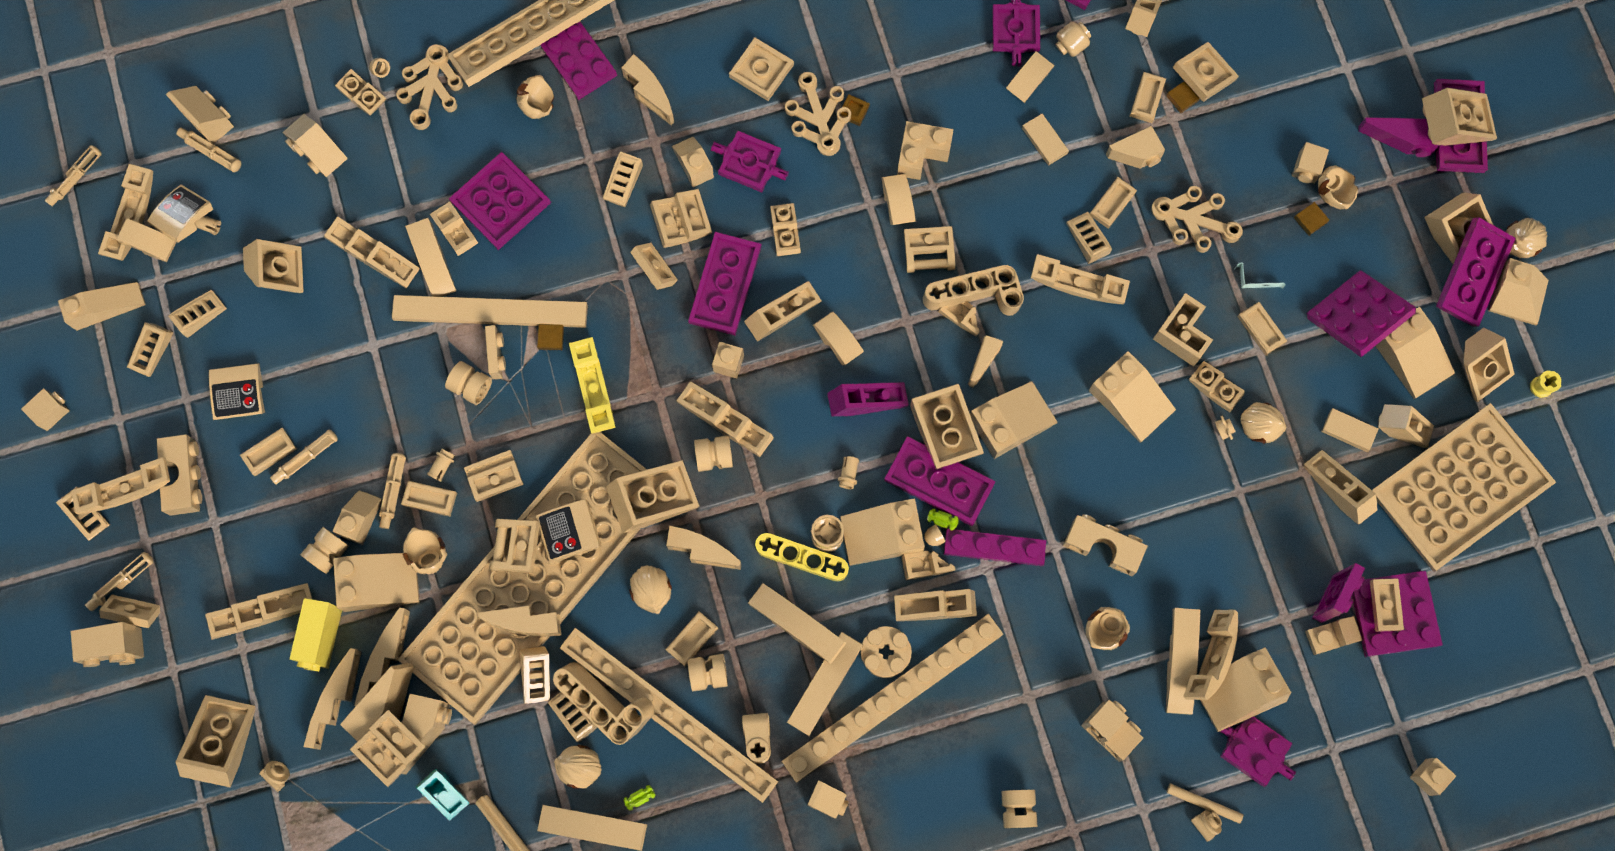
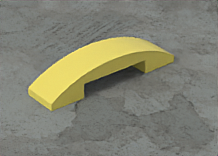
(592, 385)

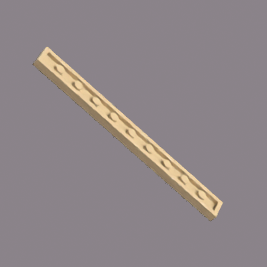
(892, 698)
(670, 715)

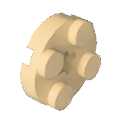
(874, 660)

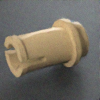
(208, 224)
(441, 464)
(848, 473)

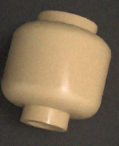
(1073, 39)

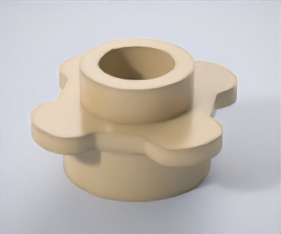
(1225, 428)

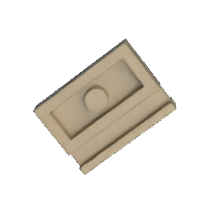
(493, 476)

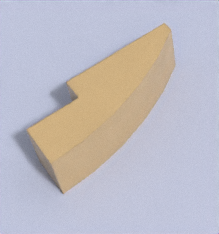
(647, 88)
(431, 258)
(702, 549)
(935, 605)
(523, 621)

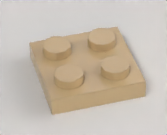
(761, 69)
(1205, 71)

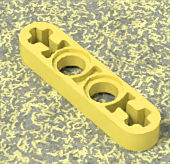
(803, 553)

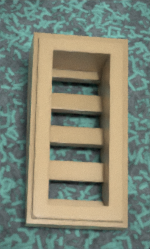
(622, 159)
(1085, 247)
(185, 311)
(989, 349)
(157, 352)
(64, 503)
(535, 658)
(577, 735)

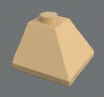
(274, 265)
(1519, 292)
(1486, 362)

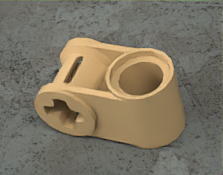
(757, 732)

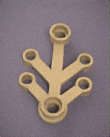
(429, 84)
(819, 117)
(1193, 218)

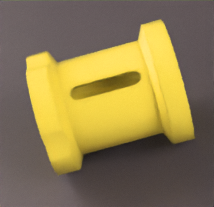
(1553, 384)

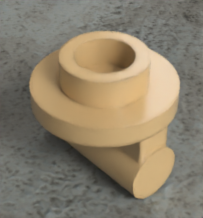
(275, 774)
(1207, 824)

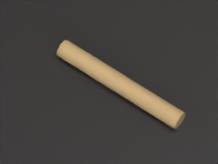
(1204, 803)

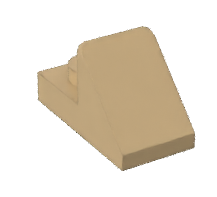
(1333, 635)

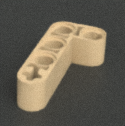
(972, 292)
(574, 674)

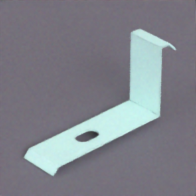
(1259, 285)

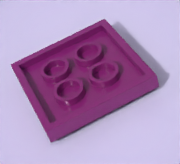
(500, 200)
(1361, 313)
(1418, 614)

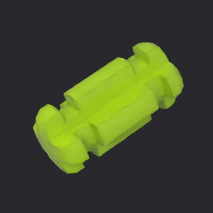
(943, 519)
(639, 797)

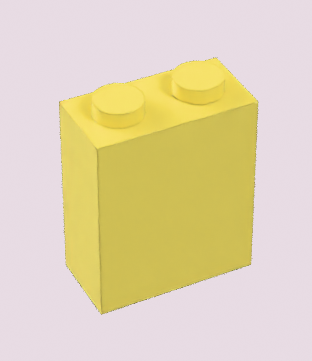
(315, 635)

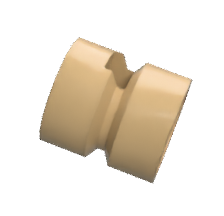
(465, 381)
(713, 453)
(827, 533)
(324, 550)
(707, 672)
(1019, 799)

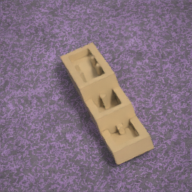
(371, 252)
(725, 419)
(258, 611)
(797, 623)
(387, 648)
(1182, 659)
(824, 686)
(338, 688)
(592, 827)

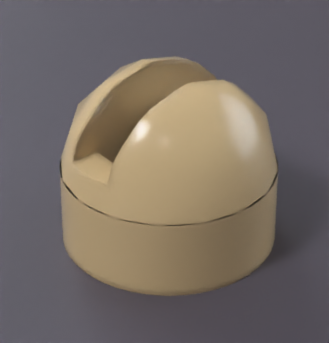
(382, 69)
(933, 536)

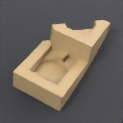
(963, 316)
(924, 565)

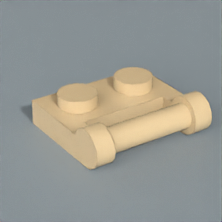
(928, 242)
(521, 547)

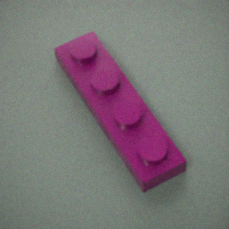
(995, 547)

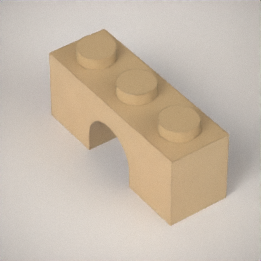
(183, 494)
(1126, 550)

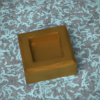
(1182, 97)
(857, 107)
(1311, 218)
(550, 337)

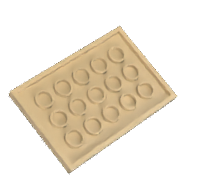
(1462, 487)

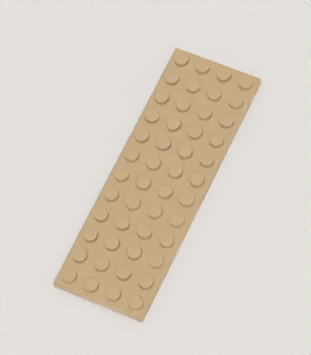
(475, 661)

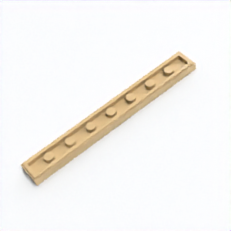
(489, 311)

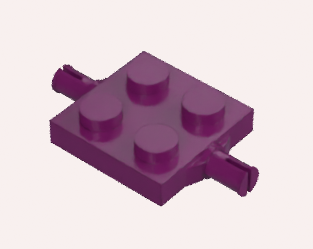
(1016, 29)
(749, 161)
(1257, 751)

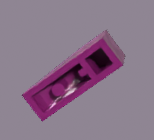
(1403, 134)
(866, 398)

